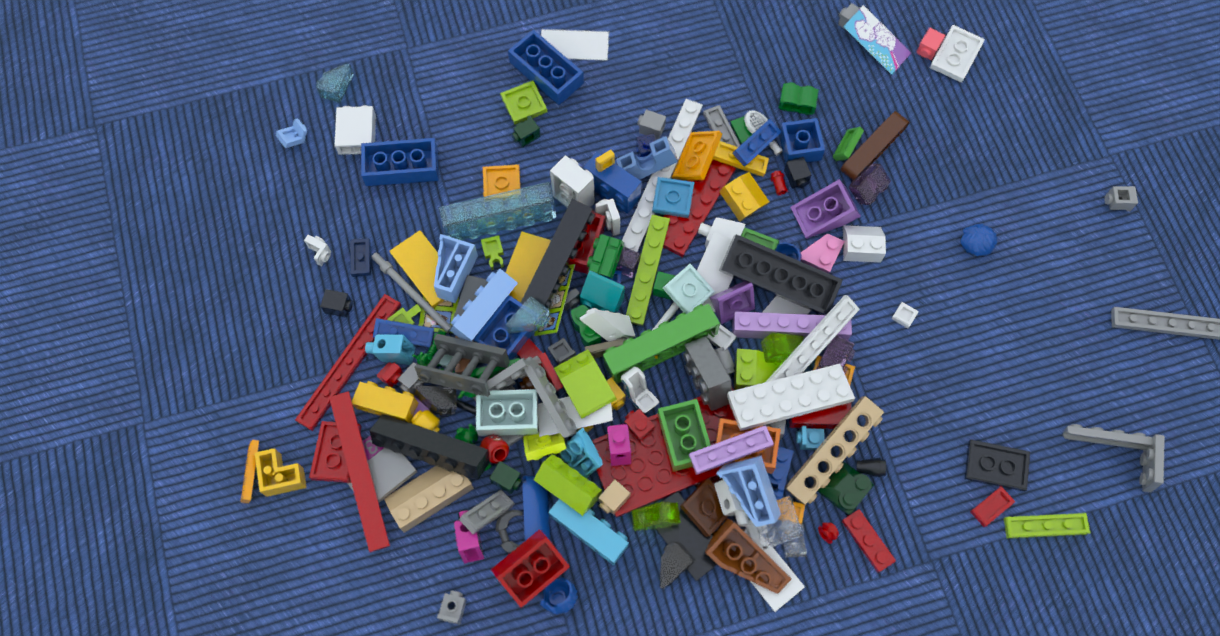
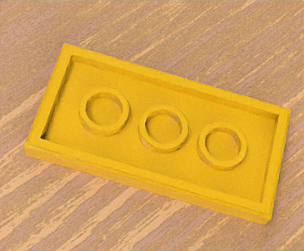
(525, 262)
(419, 263)

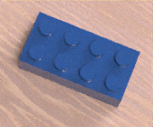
(546, 67)
(399, 162)

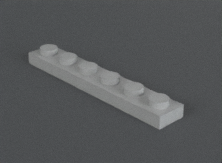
(1165, 323)

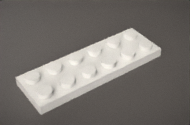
(790, 397)

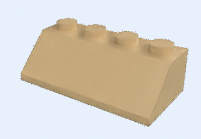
(426, 496)

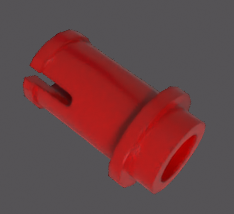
(779, 183)

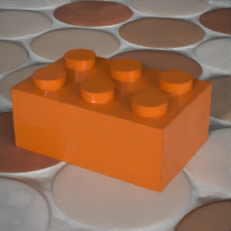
(729, 429)

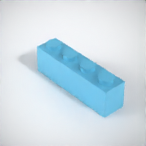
(591, 531)

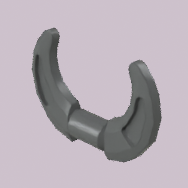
(502, 524)

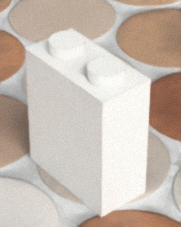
(354, 127)

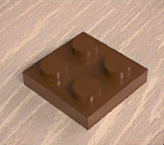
(704, 508)

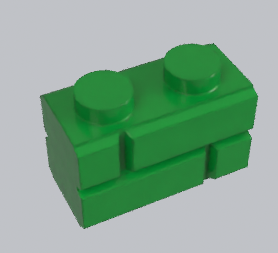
(605, 256)

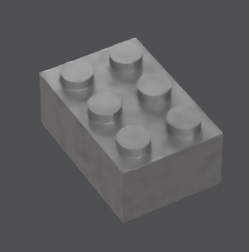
(707, 372)

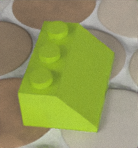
(567, 484)

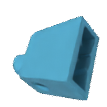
(392, 349)

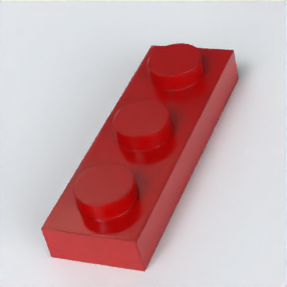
(868, 541)

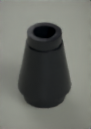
(873, 467)

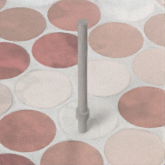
(388, 269)

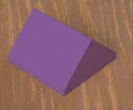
(734, 299)

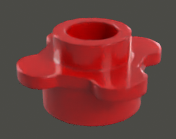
(828, 532)

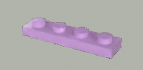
(731, 449)

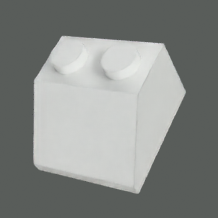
(863, 244)

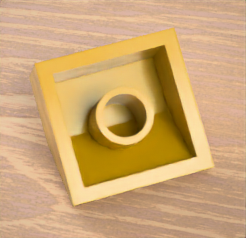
(744, 196)

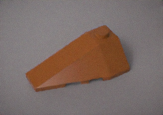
(741, 555)

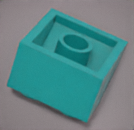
(602, 293)

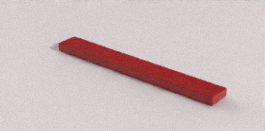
(345, 365)
(359, 472)

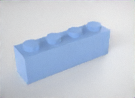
(483, 306)

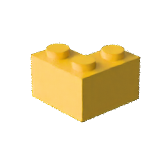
(275, 477)

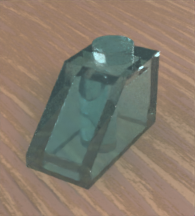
(335, 83)
(529, 317)

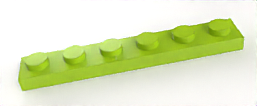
(647, 269)

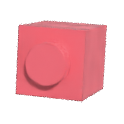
(930, 44)

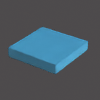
(673, 197)

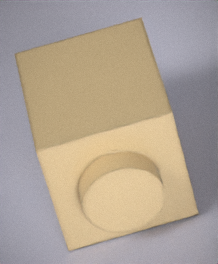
(613, 497)

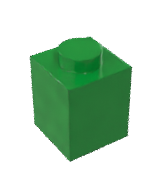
(661, 280)

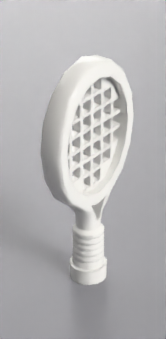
(758, 116)

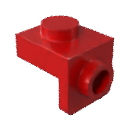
(390, 374)
(639, 423)

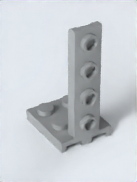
(546, 391)
(1152, 447)

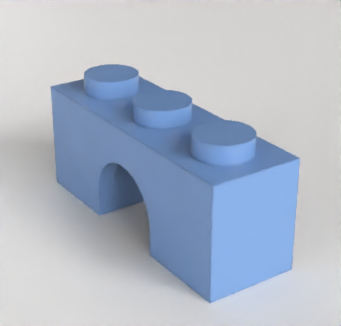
(660, 158)

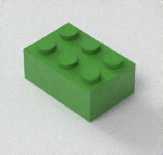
(683, 432)

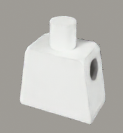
(722, 226)
(730, 504)

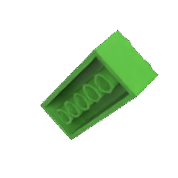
(663, 341)

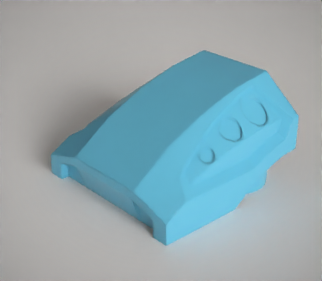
(582, 454)

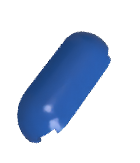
(535, 507)

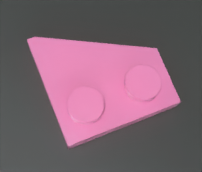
(823, 253)

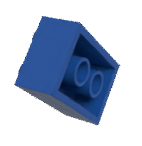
(615, 184)
(495, 332)

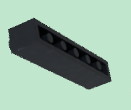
(559, 253)
(430, 446)

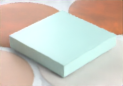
(688, 289)

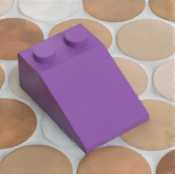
(825, 210)

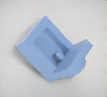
(292, 135)

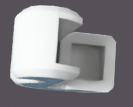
(637, 391)

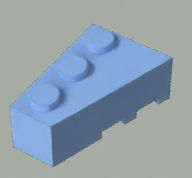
(454, 264)
(753, 489)

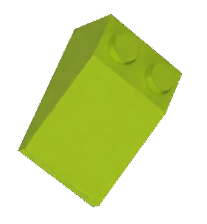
(751, 368)
(585, 383)

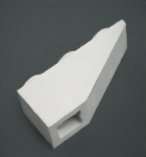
(609, 324)

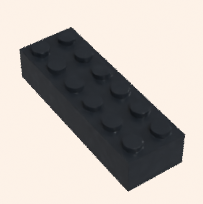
(780, 275)

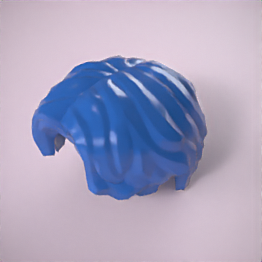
(979, 239)
(559, 596)

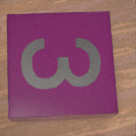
(371, 449)

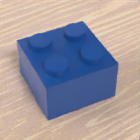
(802, 140)

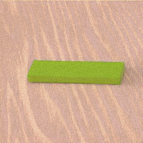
(1046, 525)

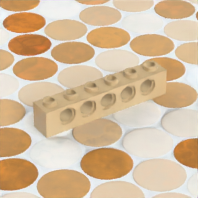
(823, 453)

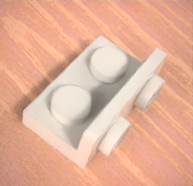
(609, 210)

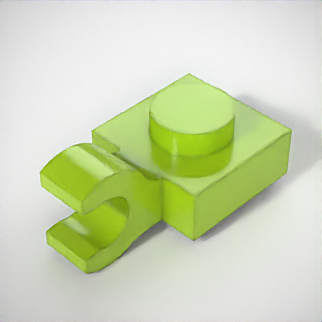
(405, 317)

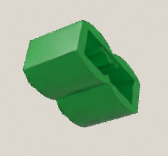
(798, 98)
(587, 335)

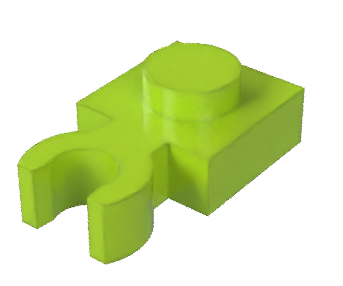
(493, 250)

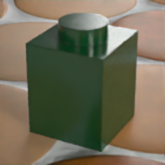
(506, 478)

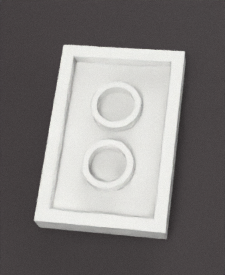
(957, 53)

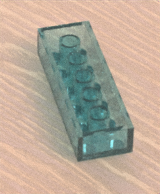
(498, 212)

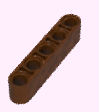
(875, 145)

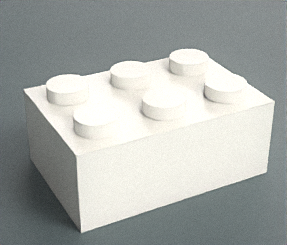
(572, 182)

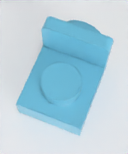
(809, 438)

